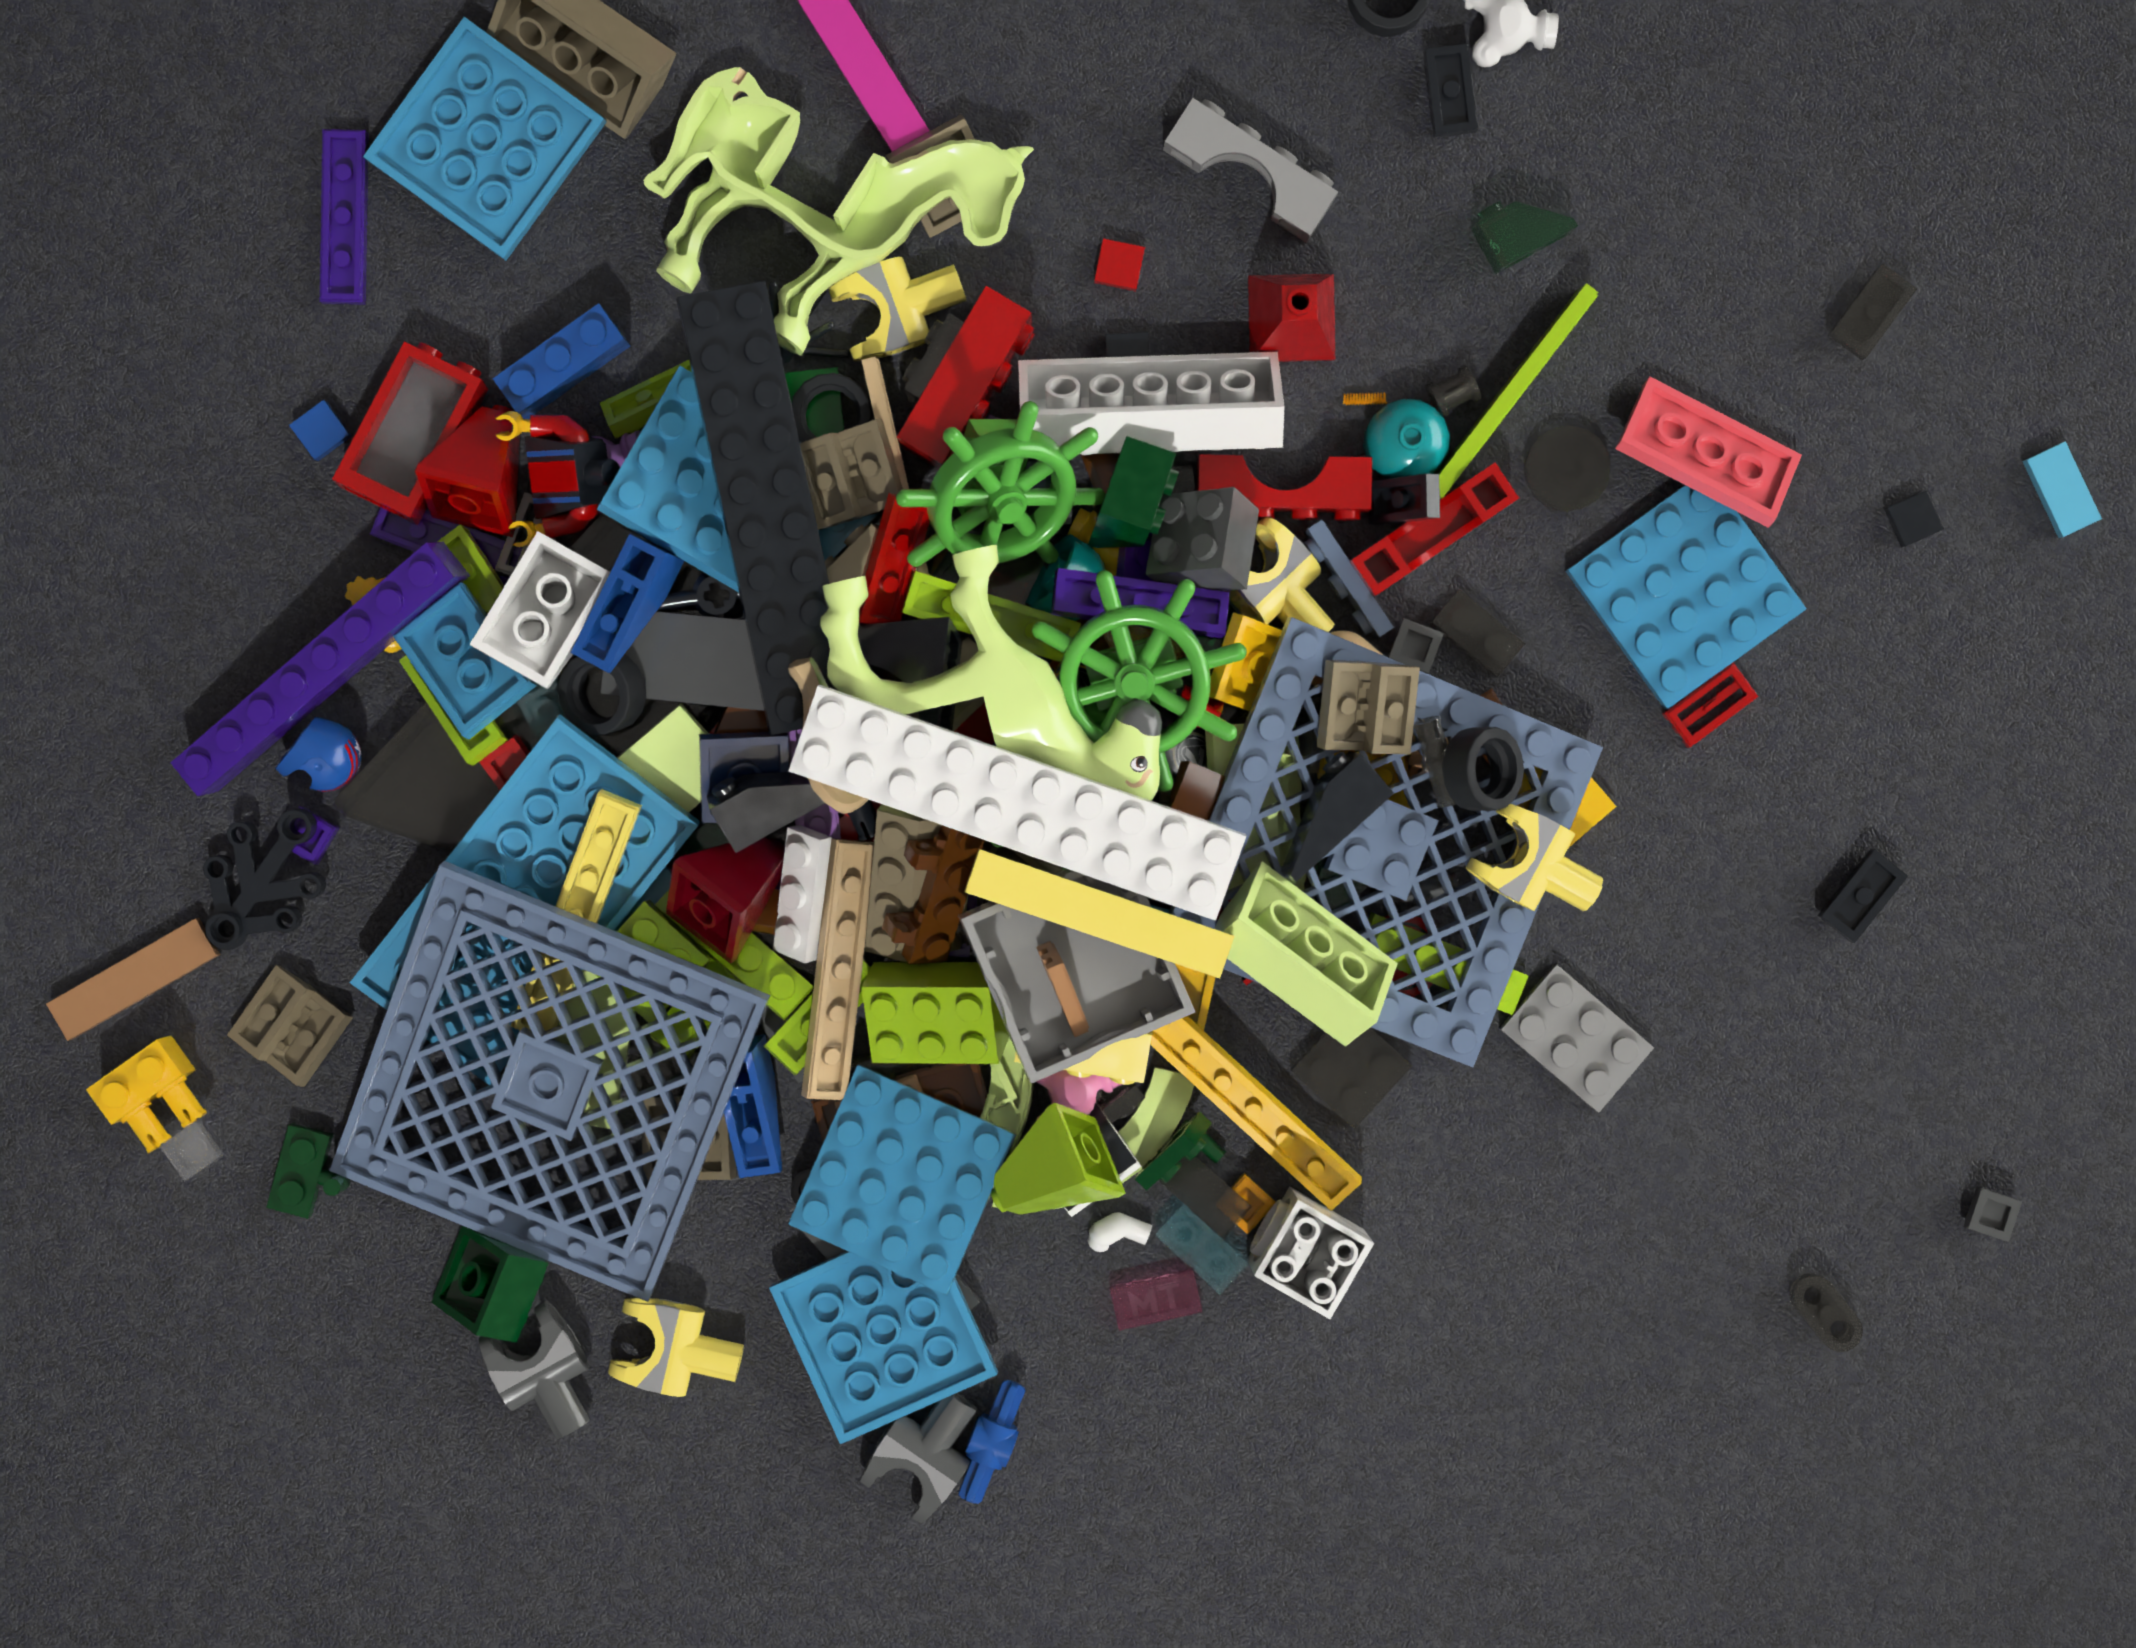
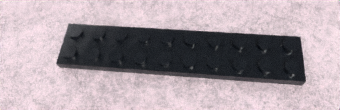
(760, 487)

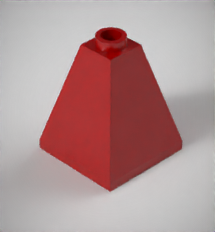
(1283, 329)
(474, 474)

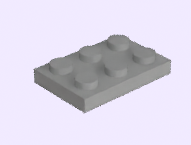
(1576, 1038)

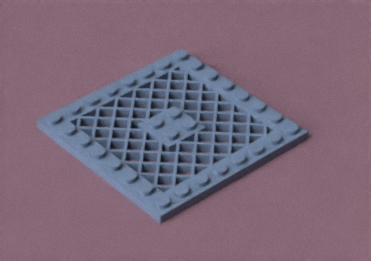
(1394, 838)
(547, 1081)

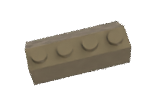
(587, 53)
(894, 881)

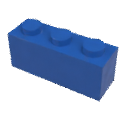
(561, 362)

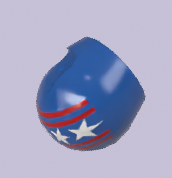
(326, 753)

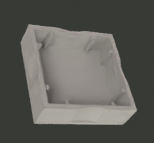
(1117, 986)

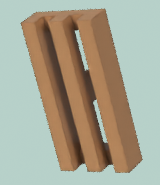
(1063, 988)

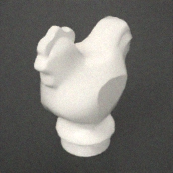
(1509, 27)

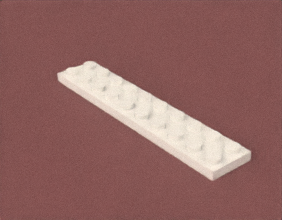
(1017, 802)

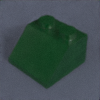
(1134, 496)
(489, 1285)

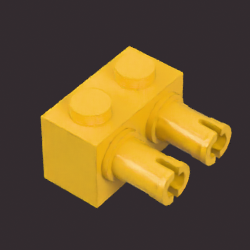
(150, 1074)

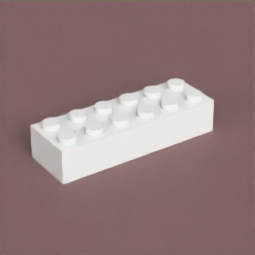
(1159, 400)

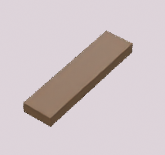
(132, 979)

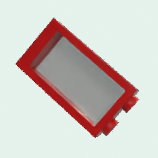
(407, 420)

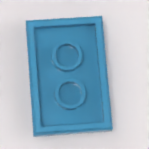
(462, 679)

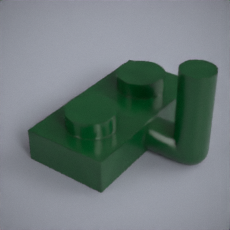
(1186, 1143)
(303, 1171)

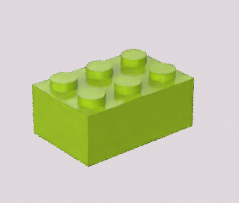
(932, 1014)

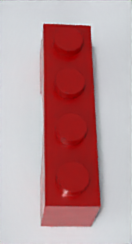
(1340, 487)
(1422, 539)

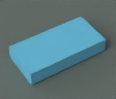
(2062, 490)

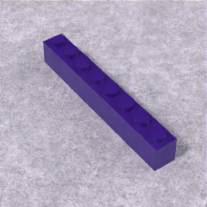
(319, 669)

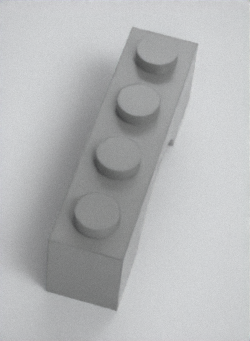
(1207, 138)

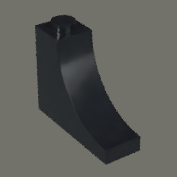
(913, 652)

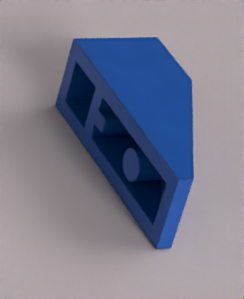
(626, 602)
(753, 1115)

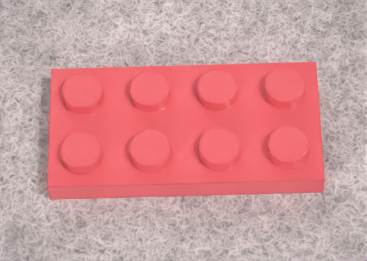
(1709, 452)

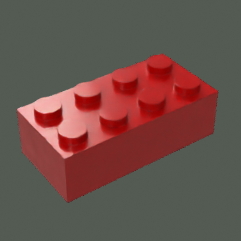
(968, 375)

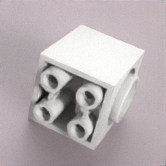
(1308, 1252)

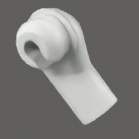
(1114, 1228)

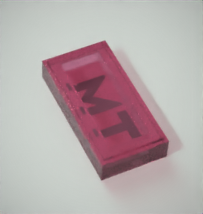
(1155, 1299)

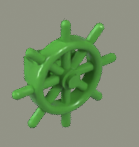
(990, 484)
(1141, 667)

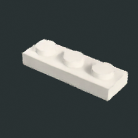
(802, 893)

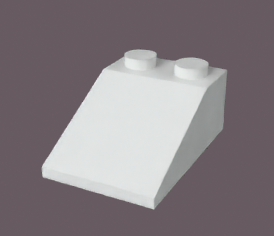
(541, 610)

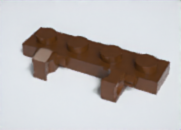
(933, 924)

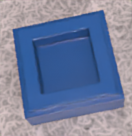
(320, 430)

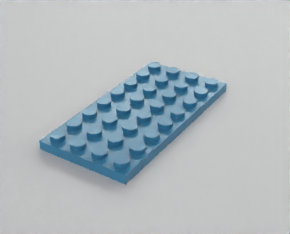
(529, 845)

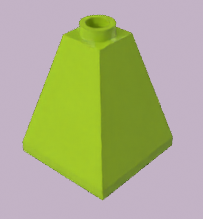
(1057, 1165)

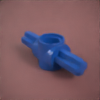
(991, 1441)

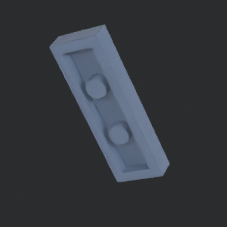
(1346, 581)

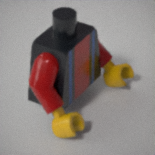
(565, 472)

